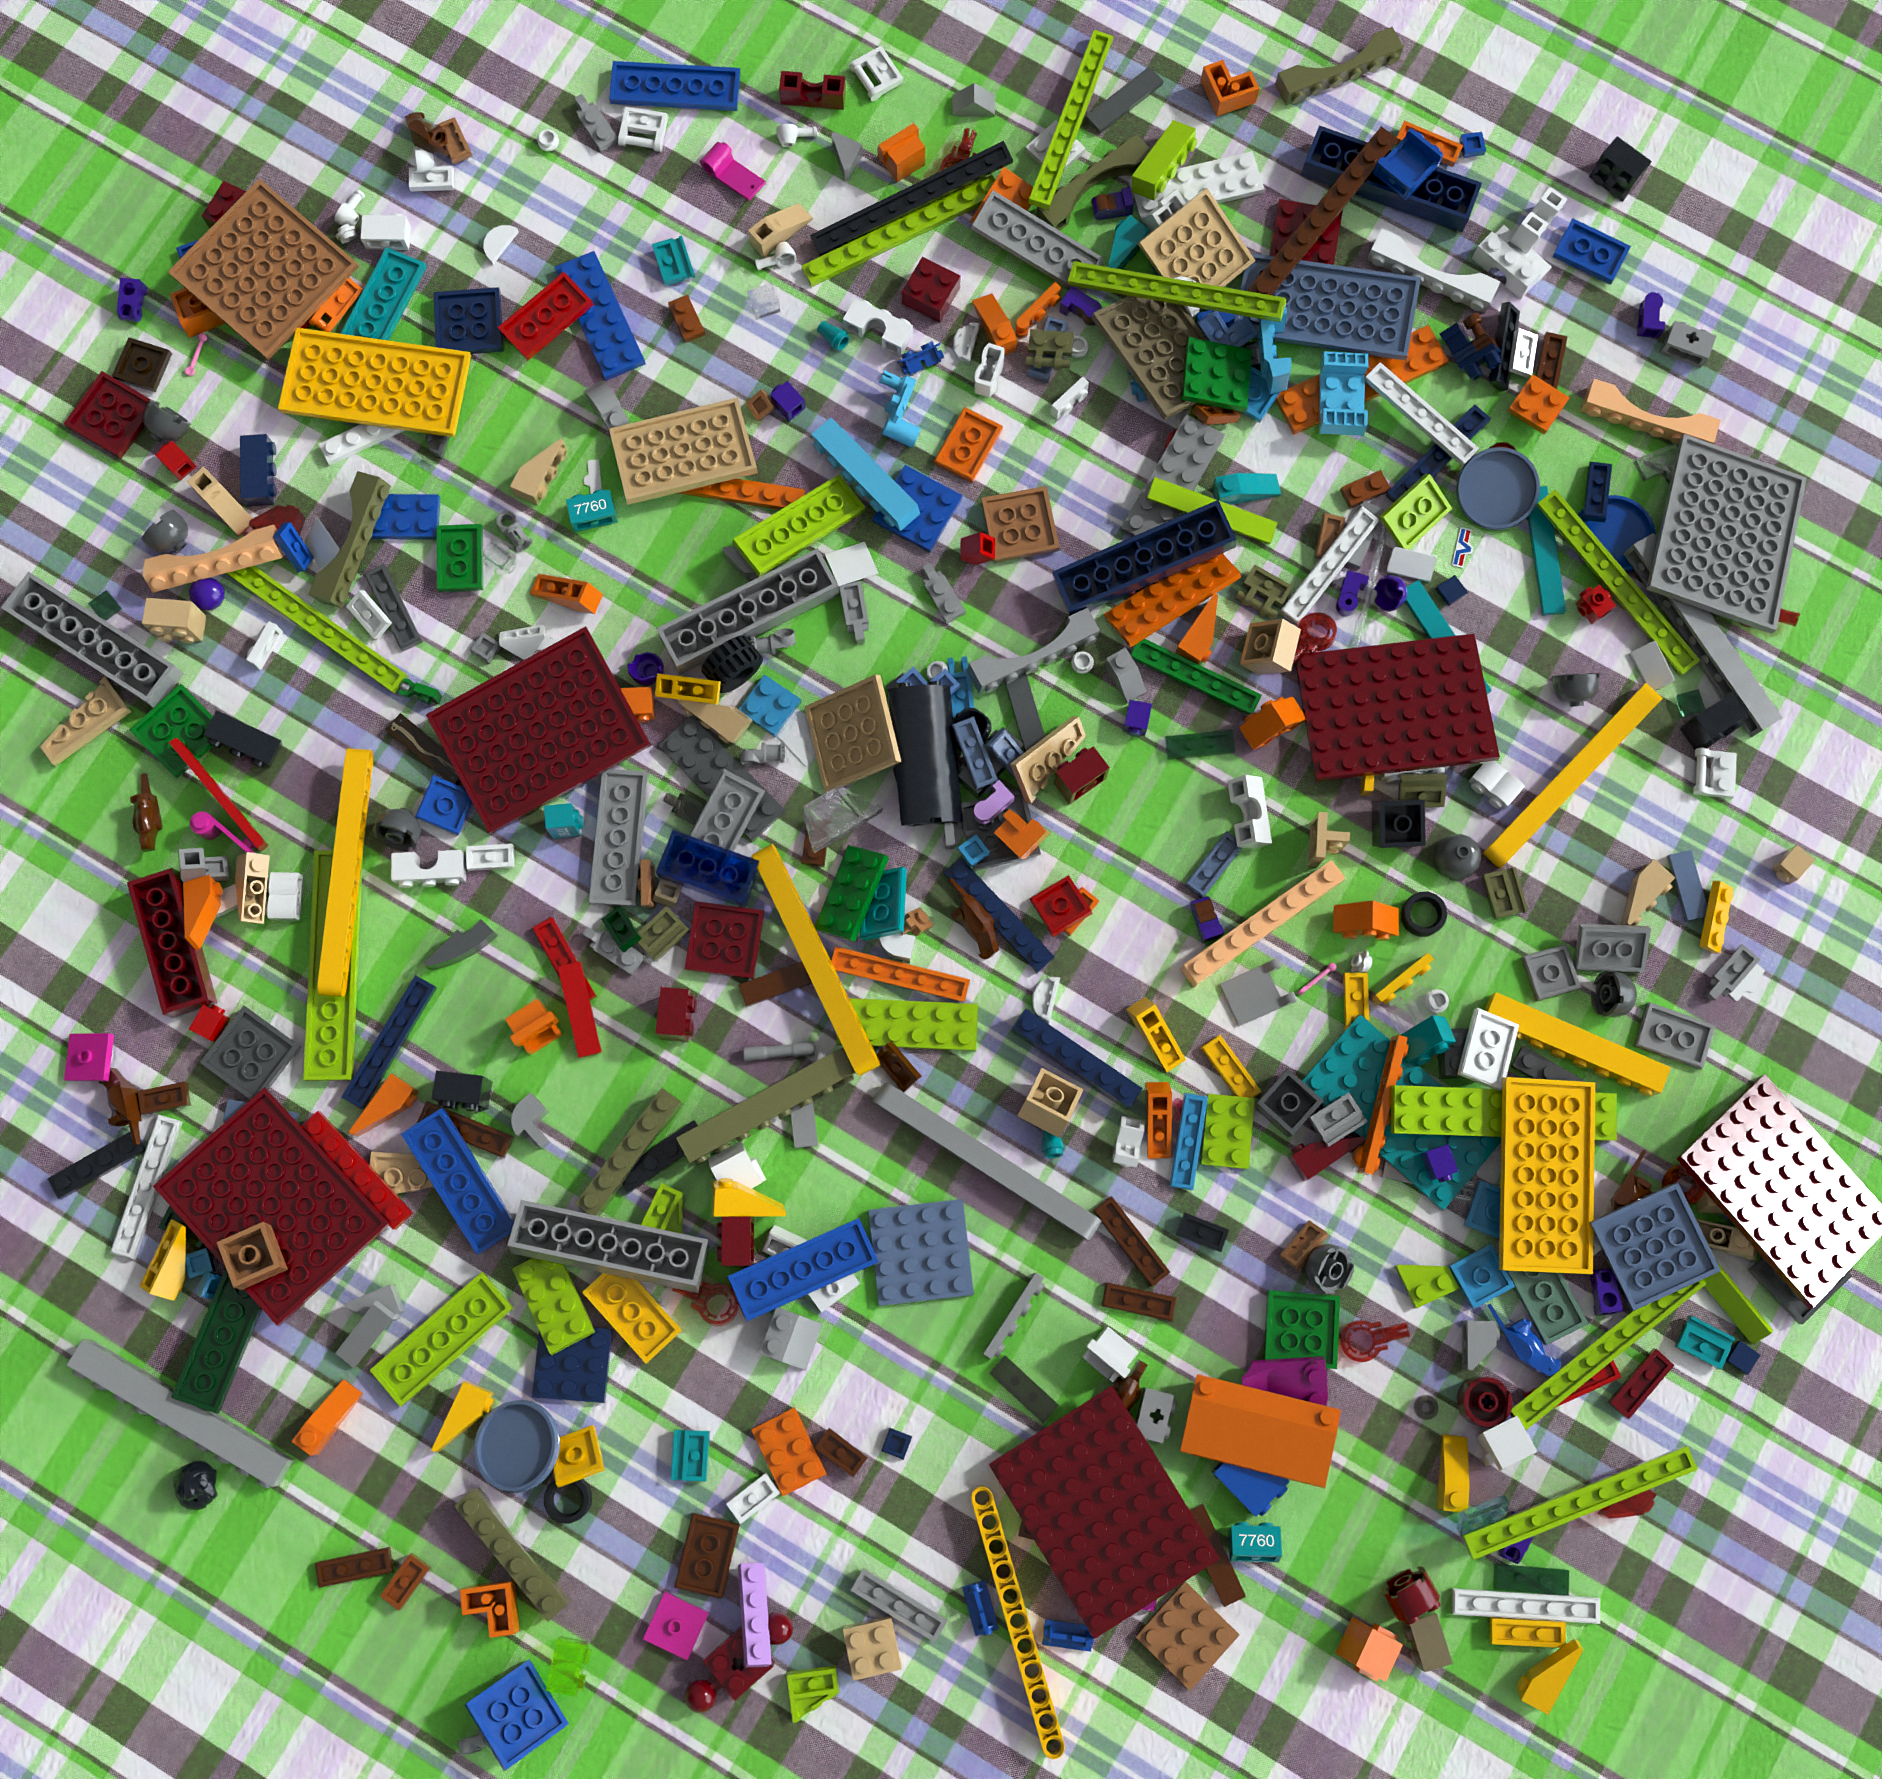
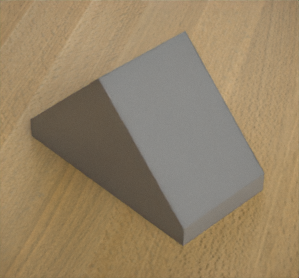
(973, 102)
(847, 153)

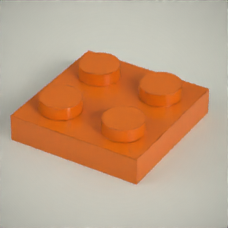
(1538, 404)

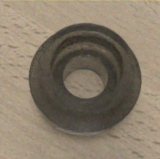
(1433, 1407)

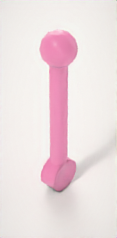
(190, 370)
(1331, 967)

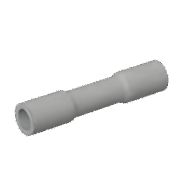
(764, 1052)

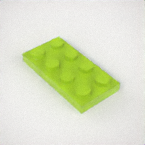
(553, 1303)

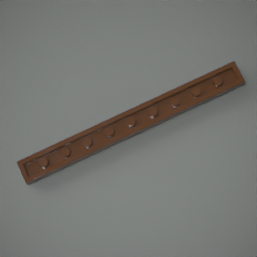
(1324, 213)

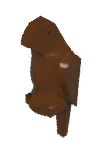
(425, 134)
(146, 815)
(976, 922)
(123, 1103)
(1631, 1187)
(1128, 1387)

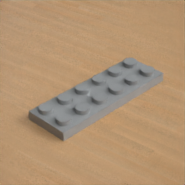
(1031, 239)
(1180, 464)
(619, 838)

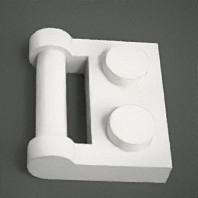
(881, 68)
(643, 122)
(1721, 773)

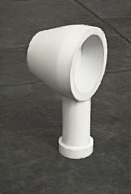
(788, 134)
(423, 159)
(346, 212)
(783, 257)

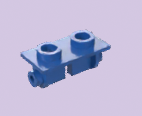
(928, 354)
(980, 1608)
(1067, 1635)

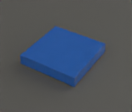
(444, 805)

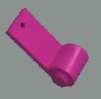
(723, 167)
(211, 828)

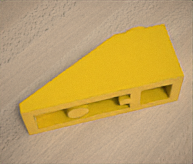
(687, 688)
(1156, 1033)
(736, 1199)
(167, 1266)
(466, 1409)
(1453, 1474)
(1547, 1678)

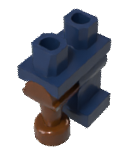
(1473, 353)

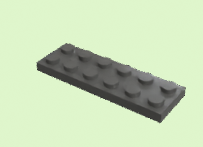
(703, 762)

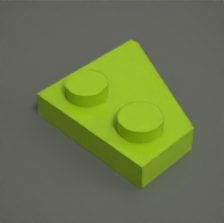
(665, 1210)
(1426, 1282)
(810, 1689)

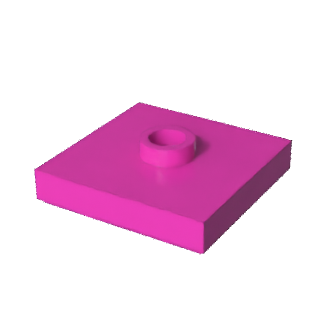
(89, 1057)
(676, 1625)

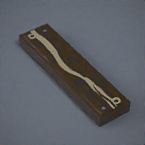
(423, 747)

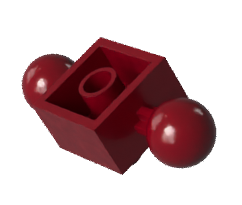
(736, 1680)

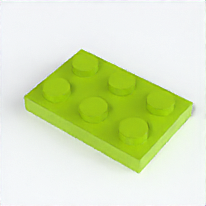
(1415, 512)
(1227, 1131)

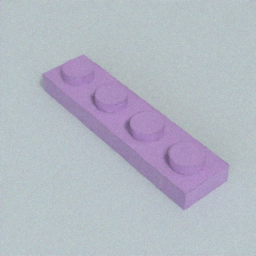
(754, 1615)

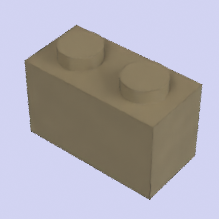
(1428, 1643)

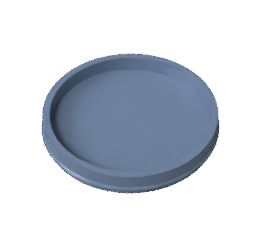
(1498, 488)
(517, 1446)

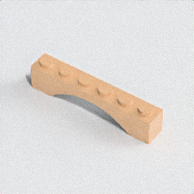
(1608, 403)
(172, 571)

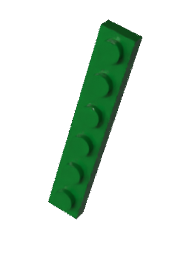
(1196, 676)

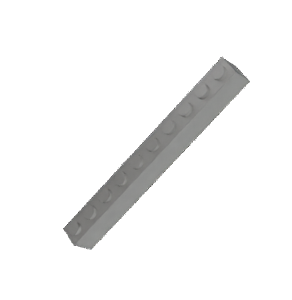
(1710, 645)
(204, 1427)

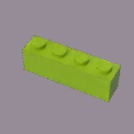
(1164, 160)

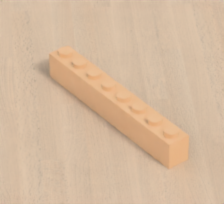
(1262, 923)

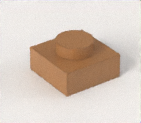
(760, 405)

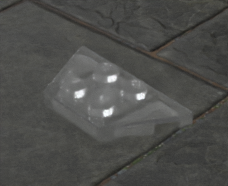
(835, 816)

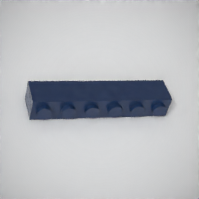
(1076, 1059)

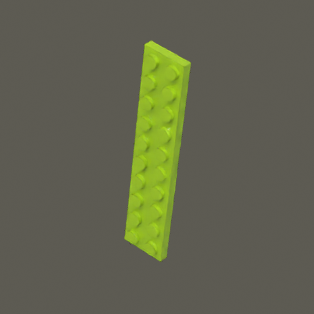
(329, 1018)
(1472, 1112)

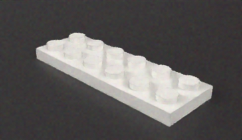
(1225, 178)

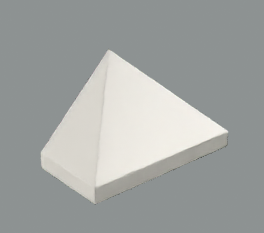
(522, 641)

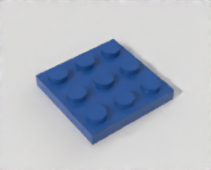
(935, 505)
(516, 1714)

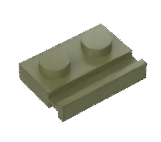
(1424, 786)
(1504, 893)
(662, 933)

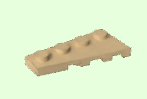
(93, 717)
(1042, 759)
(400, 1171)

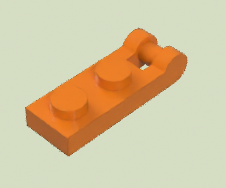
(336, 305)
(1038, 310)

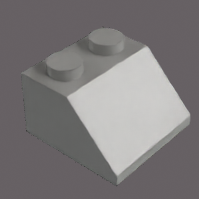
(791, 1338)

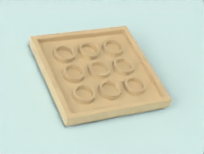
(1197, 244)
(852, 733)

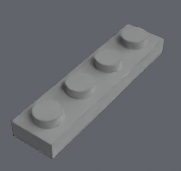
(1009, 1326)
(899, 1605)

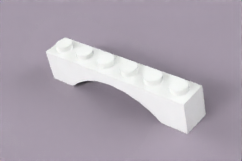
(1472, 290)

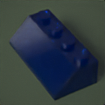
(708, 869)

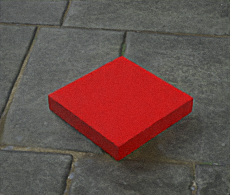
(1061, 906)

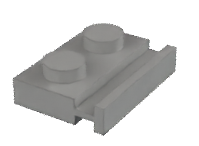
(1337, 1119)

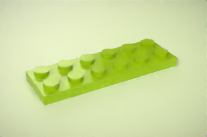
(798, 525)
(918, 1024)
(441, 1339)

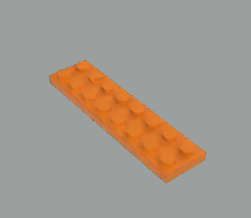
(1301, 402)

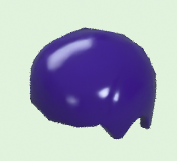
(206, 593)
(1390, 593)
(645, 668)

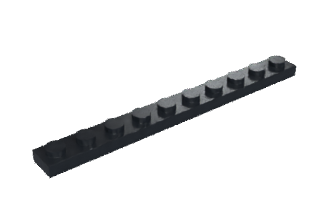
(911, 198)

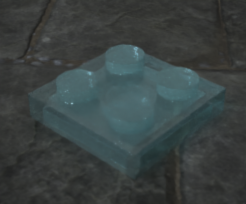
(1482, 1514)

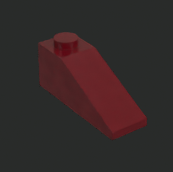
(1315, 1156)

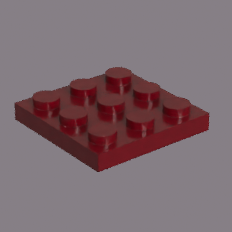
(1290, 217)
(109, 415)
(724, 940)

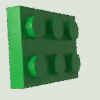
(459, 557)

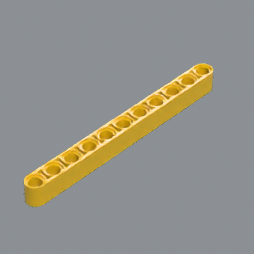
(1572, 776)
(345, 872)
(816, 960)
(1017, 1633)

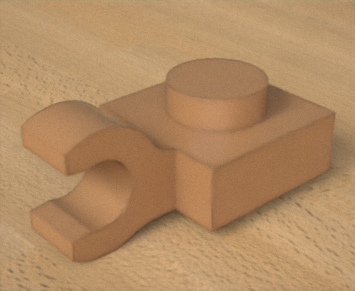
(917, 922)

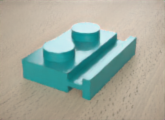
(673, 260)
(1704, 1342)
(690, 1455)

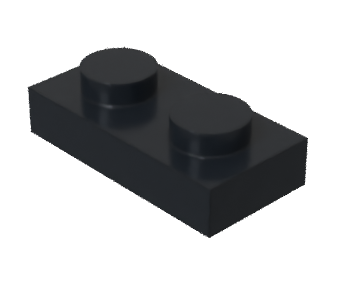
(1202, 1232)

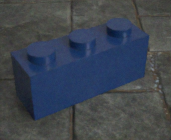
(257, 470)

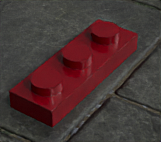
(1641, 1383)

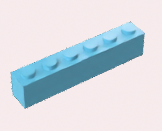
(865, 474)

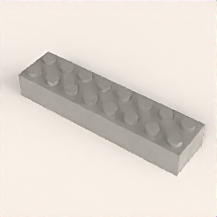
(749, 609)
(92, 640)
(609, 1246)

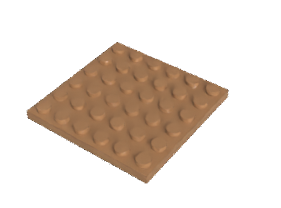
(263, 269)

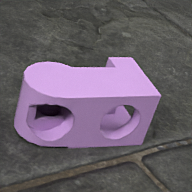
(987, 810)

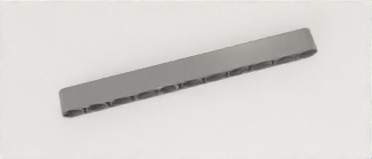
(987, 1161)

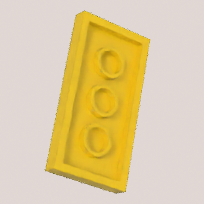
(633, 1314)

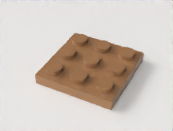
(1020, 523)
(1187, 1635)

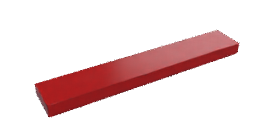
(219, 794)

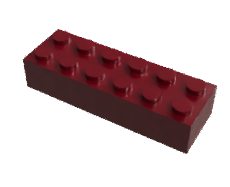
(176, 967)

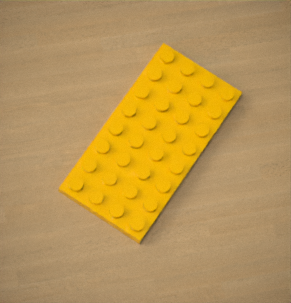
(375, 382)
(1547, 1176)

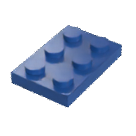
(1591, 251)
(408, 517)

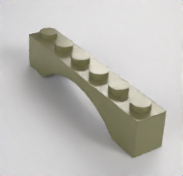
(1302, 81)
(1115, 163)
(334, 581)
(628, 1152)
(495, 1534)

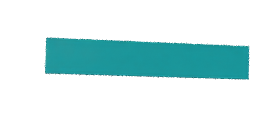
(1546, 560)
(1428, 614)

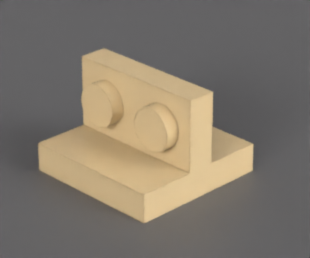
(1323, 841)

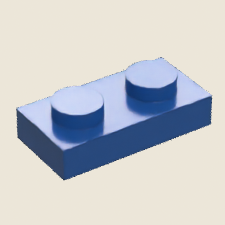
(293, 547)

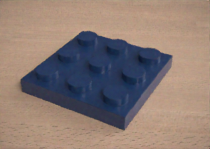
(469, 320)
(576, 1371)

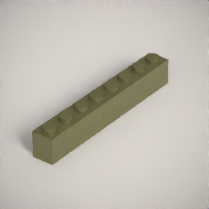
(765, 1106)

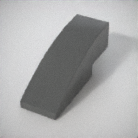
(461, 946)

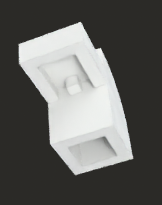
(898, 946)
(1128, 1141)

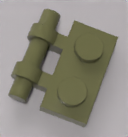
(1050, 343)
(1267, 586)

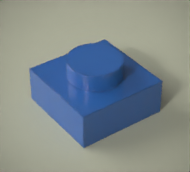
(1472, 144)

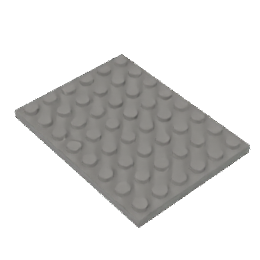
(1727, 534)

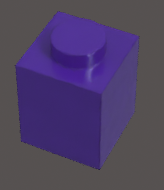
(787, 400)
(1137, 718)
(1439, 1163)

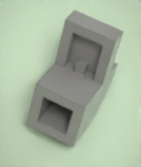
(606, 405)
(195, 865)
(526, 1116)

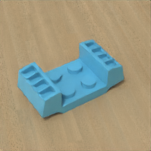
(1273, 370)
(1342, 393)

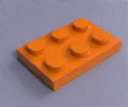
(1010, 187)
(789, 1451)

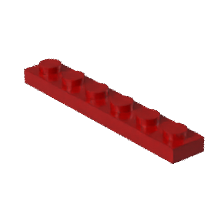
(357, 1170)

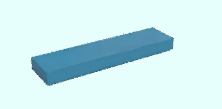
(1188, 1141)

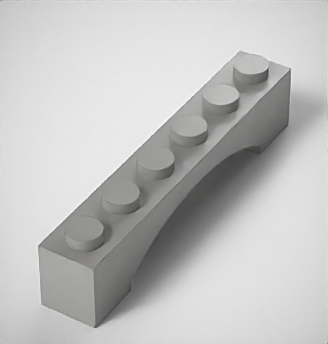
(990, 672)

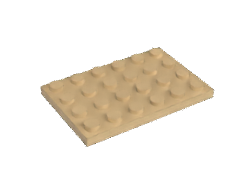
(682, 451)

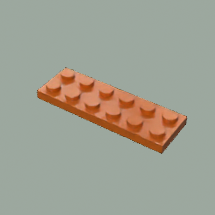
(1170, 598)

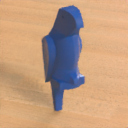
(1527, 1345)

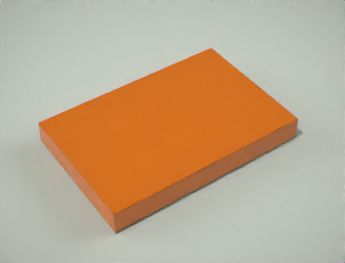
(968, 445)

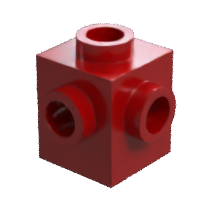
(1595, 603)

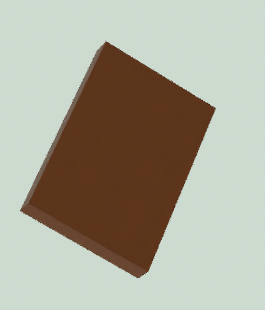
(707, 1555)

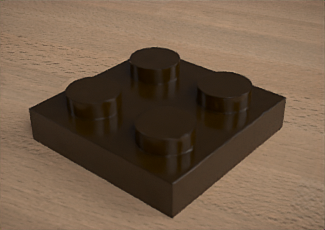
(142, 364)

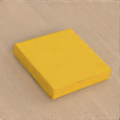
(578, 1456)

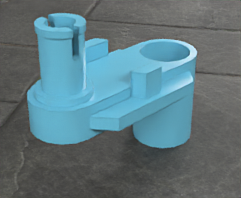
(895, 427)

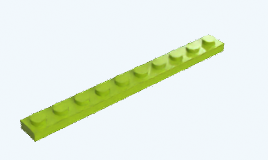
(1070, 120)
(897, 232)
(1177, 291)
(1618, 582)
(320, 627)
(1599, 1355)
(1579, 1502)

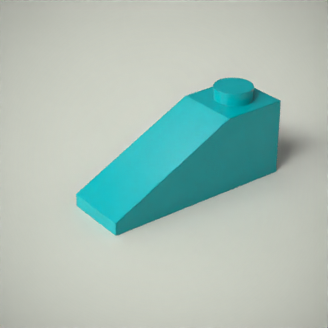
(1125, 244)
(1245, 487)

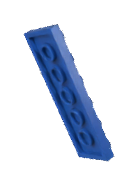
(675, 86)
(604, 322)
(459, 1180)
(802, 1269)

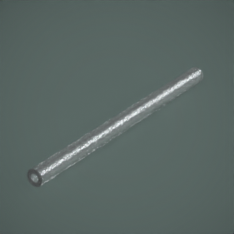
(1368, 591)

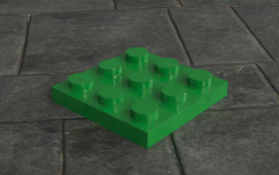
(1216, 374)
(175, 717)
(1302, 1326)

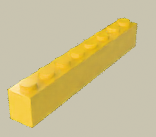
(1581, 1046)

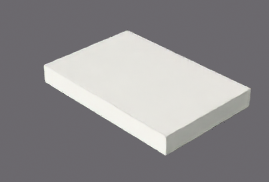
(1488, 1049)

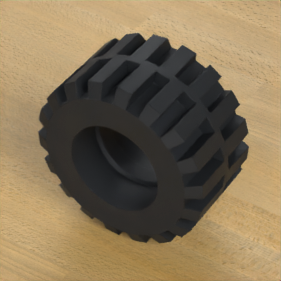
(732, 663)

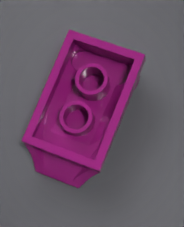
(1292, 1377)

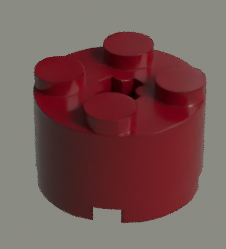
(1475, 1412)
(1411, 1595)

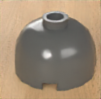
(164, 422)
(167, 534)
(1576, 687)
(398, 829)
(1457, 857)
(1614, 994)
(1329, 1267)

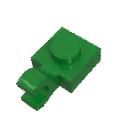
(425, 693)

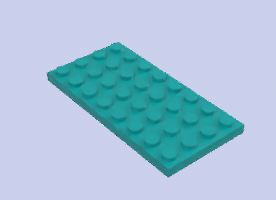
(1356, 1067)

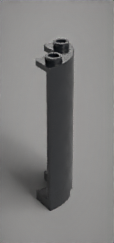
(928, 755)

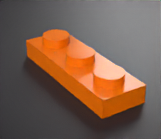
(1448, 147)

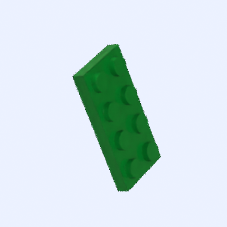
(851, 893)

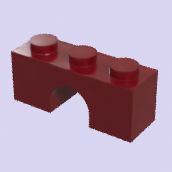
(799, 92)

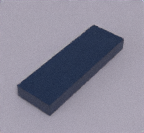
(1597, 492)

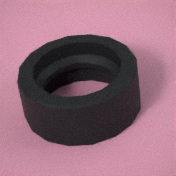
(1429, 897)
(560, 1517)

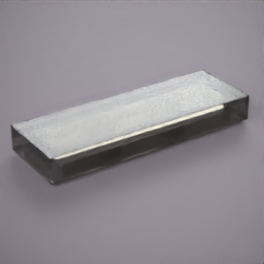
(1024, 1389)

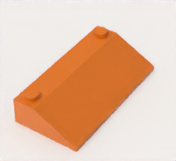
(1260, 1431)

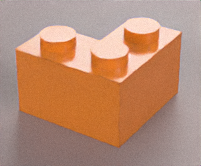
(1228, 93)
(1273, 720)
(1366, 918)
(498, 1601)

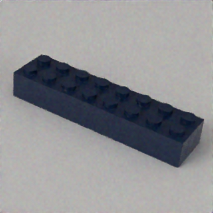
(1441, 198)
(1145, 558)

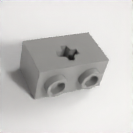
(1688, 344)
(1149, 1402)

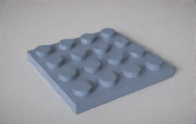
(1654, 1246)
(921, 1252)

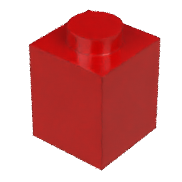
(175, 460)
(977, 548)
(209, 1022)

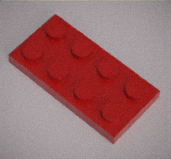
(545, 316)

